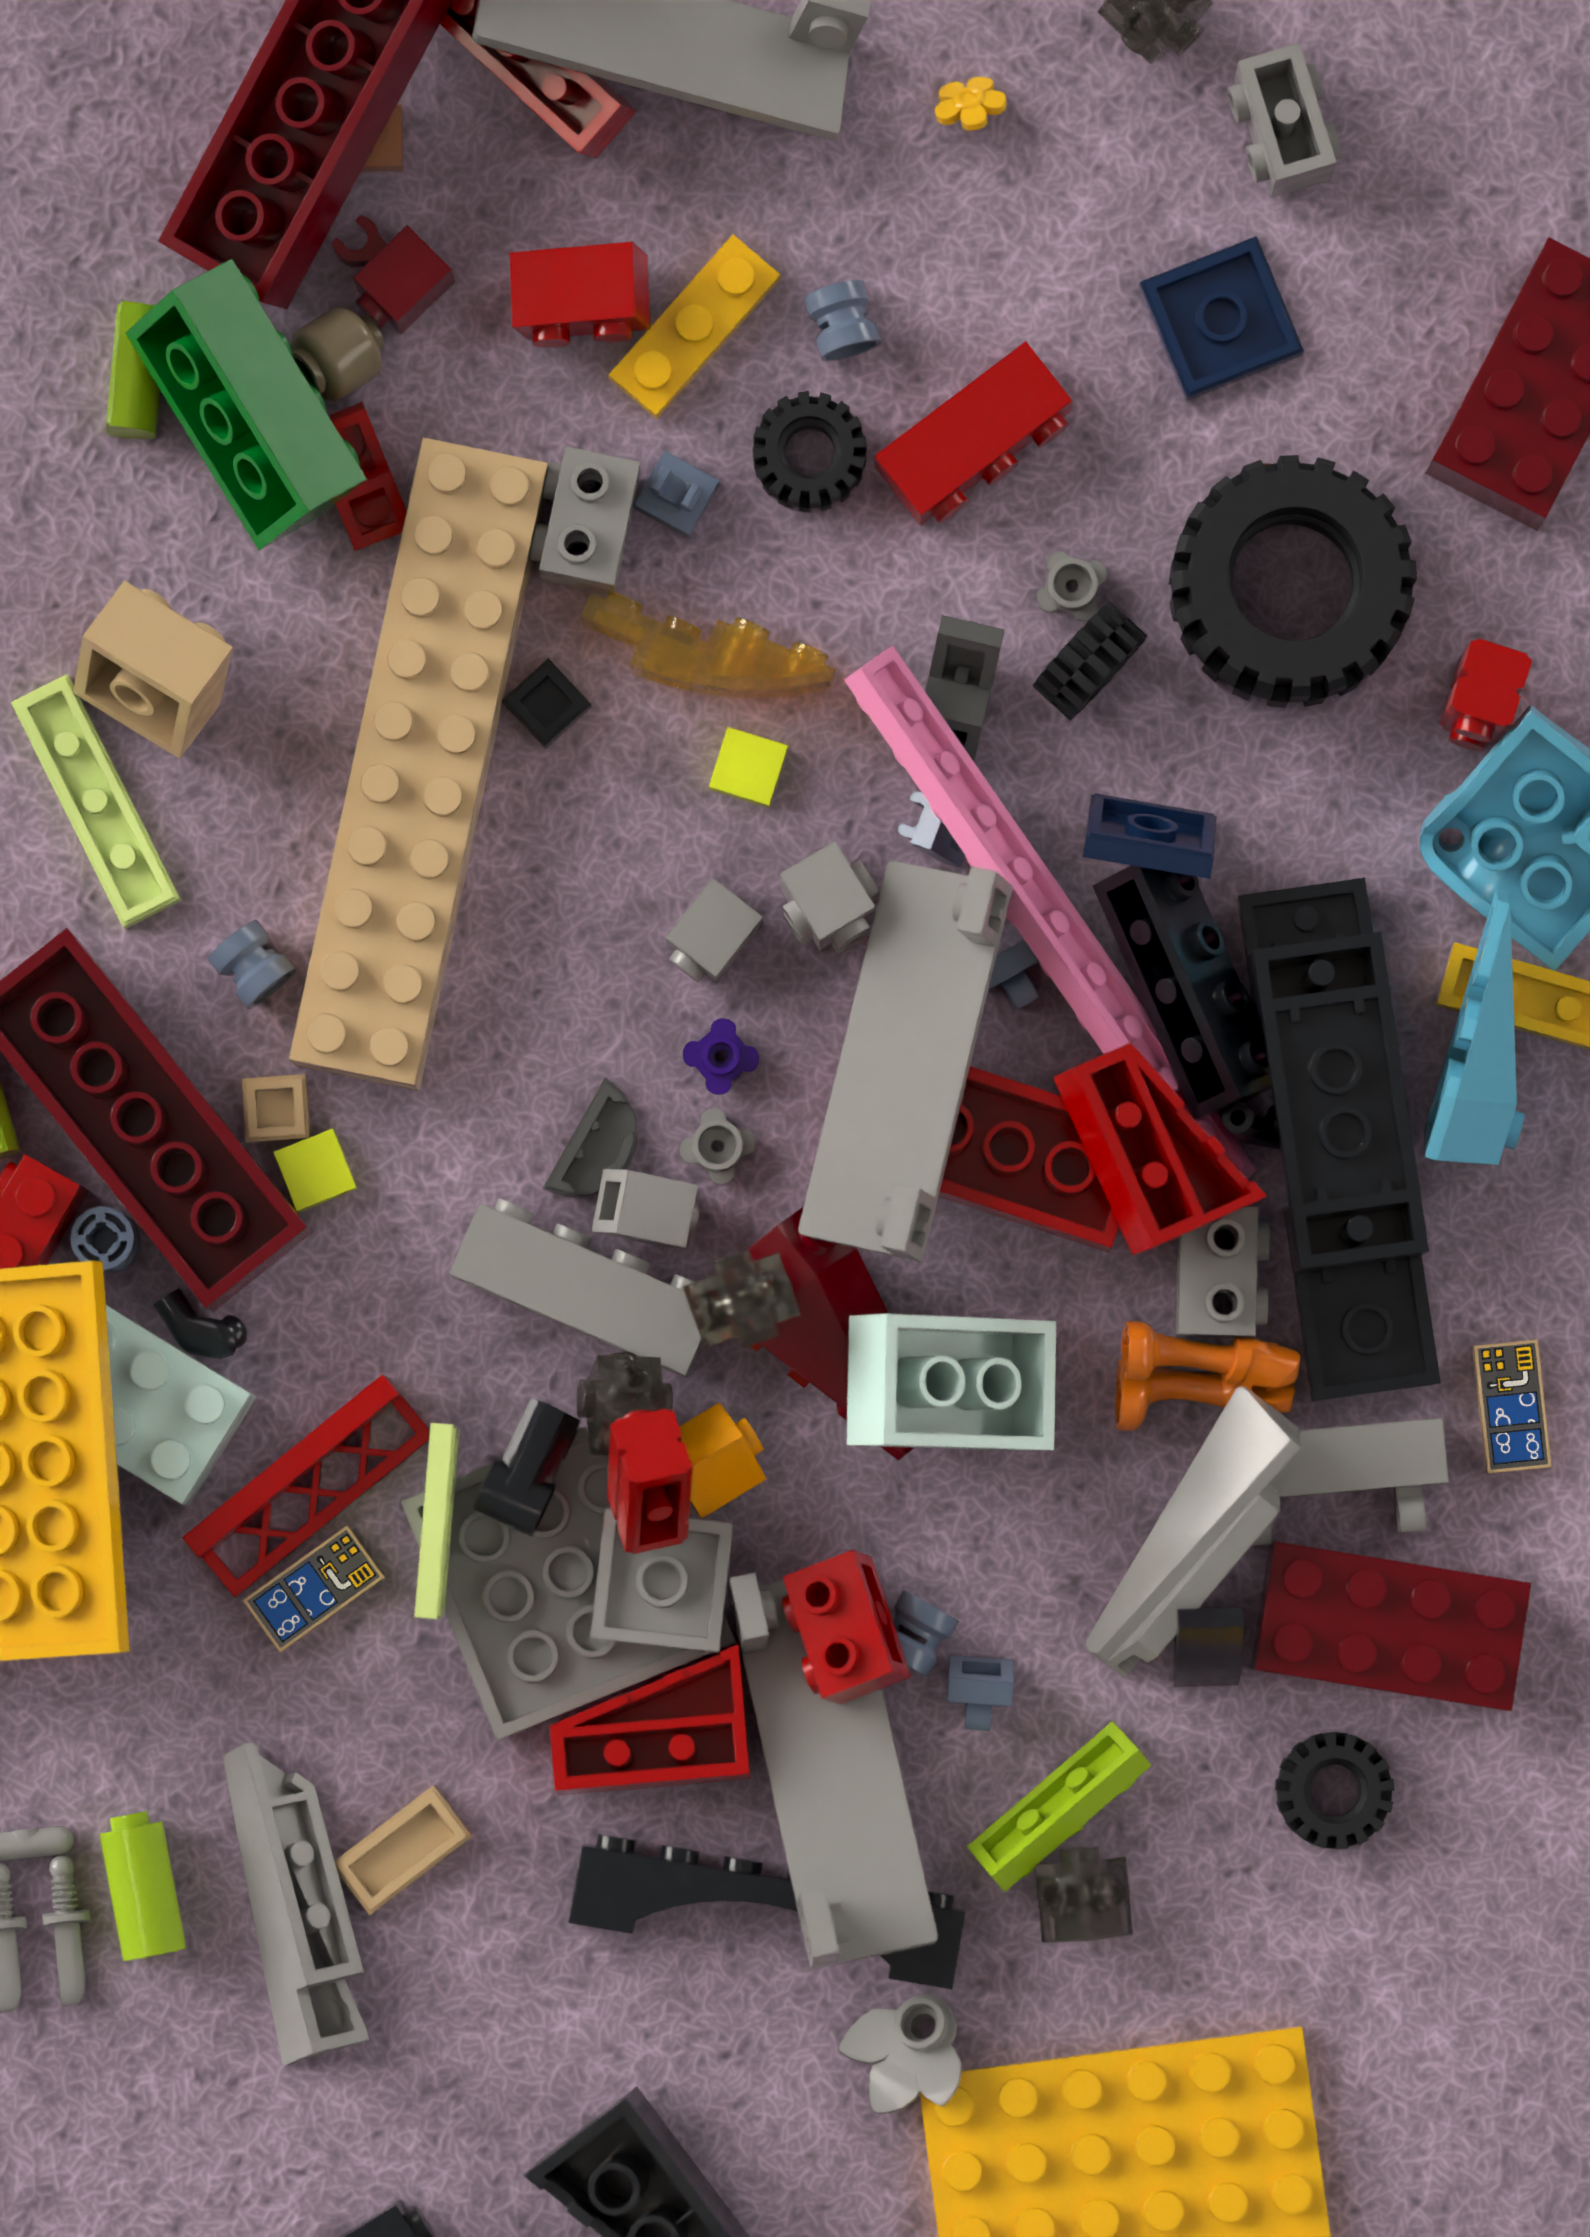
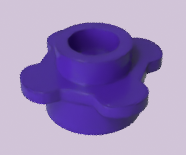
(720, 1038)

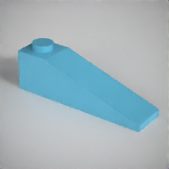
(1476, 1088)

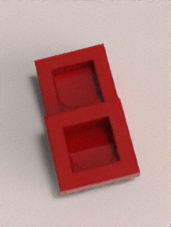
(375, 506)

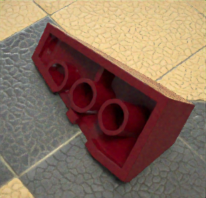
(828, 1288)

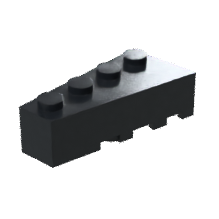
(633, 2178)

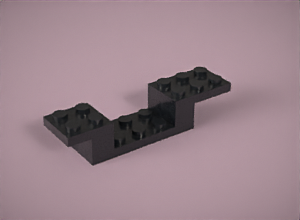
(1342, 1138)

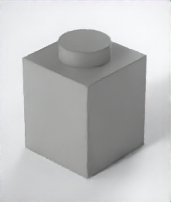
(712, 933)
(646, 1208)

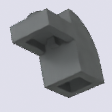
(964, 676)

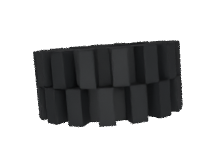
(802, 414)
(1089, 660)
(1374, 1790)

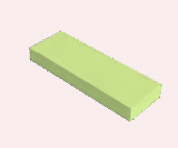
(437, 1521)

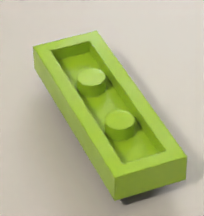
(1059, 1806)

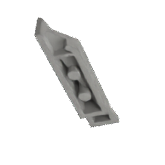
(1200, 1533)
(295, 1907)

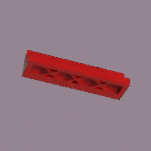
(291, 1468)

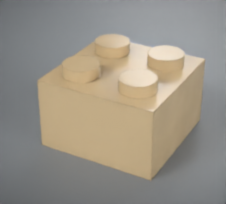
(152, 668)

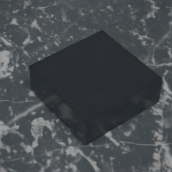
(546, 703)

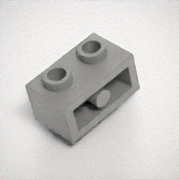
(1281, 108)
(590, 520)
(829, 900)
(1209, 1271)

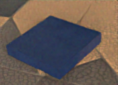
(1221, 318)
(1150, 835)

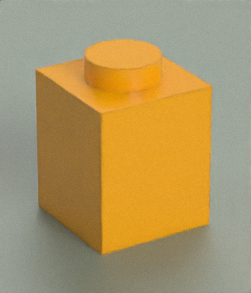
(720, 1458)

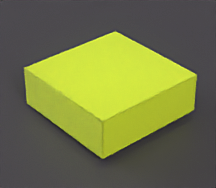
(748, 767)
(315, 1170)

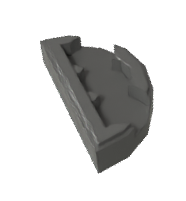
(601, 1141)

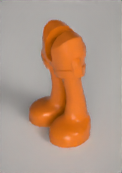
(1247, 1362)

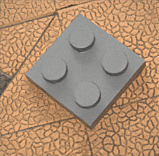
(665, 1593)

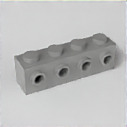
(578, 1287)

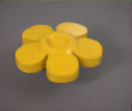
(969, 103)

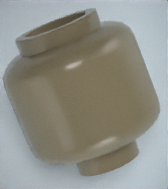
(338, 352)

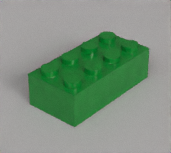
(246, 404)

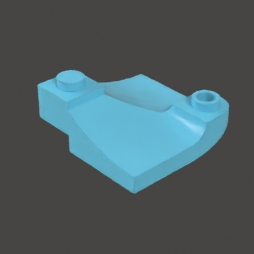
(1522, 834)

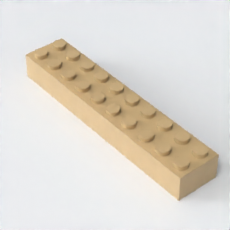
(420, 765)

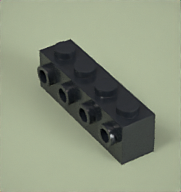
(1187, 986)

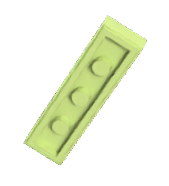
(96, 801)

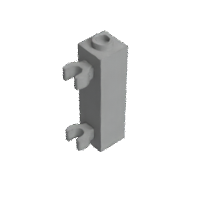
(1368, 1458)

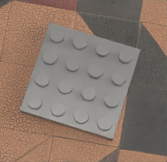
(529, 1601)

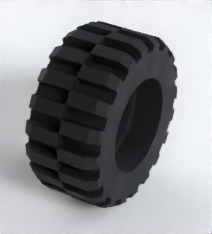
(1309, 498)

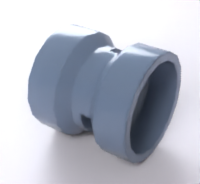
(841, 316)
(255, 969)
(116, 1240)
(926, 1622)

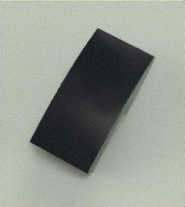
(1208, 1647)

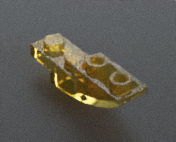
(730, 665)

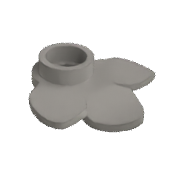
(900, 2060)

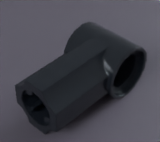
(523, 1479)

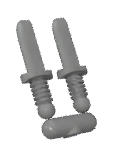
(66, 1919)

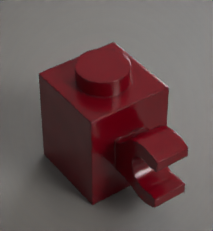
(397, 277)

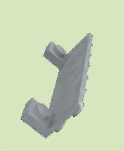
(695, 50)
(905, 1059)
(833, 1796)

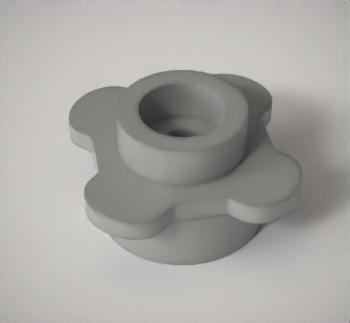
(1065, 569)
(713, 1128)

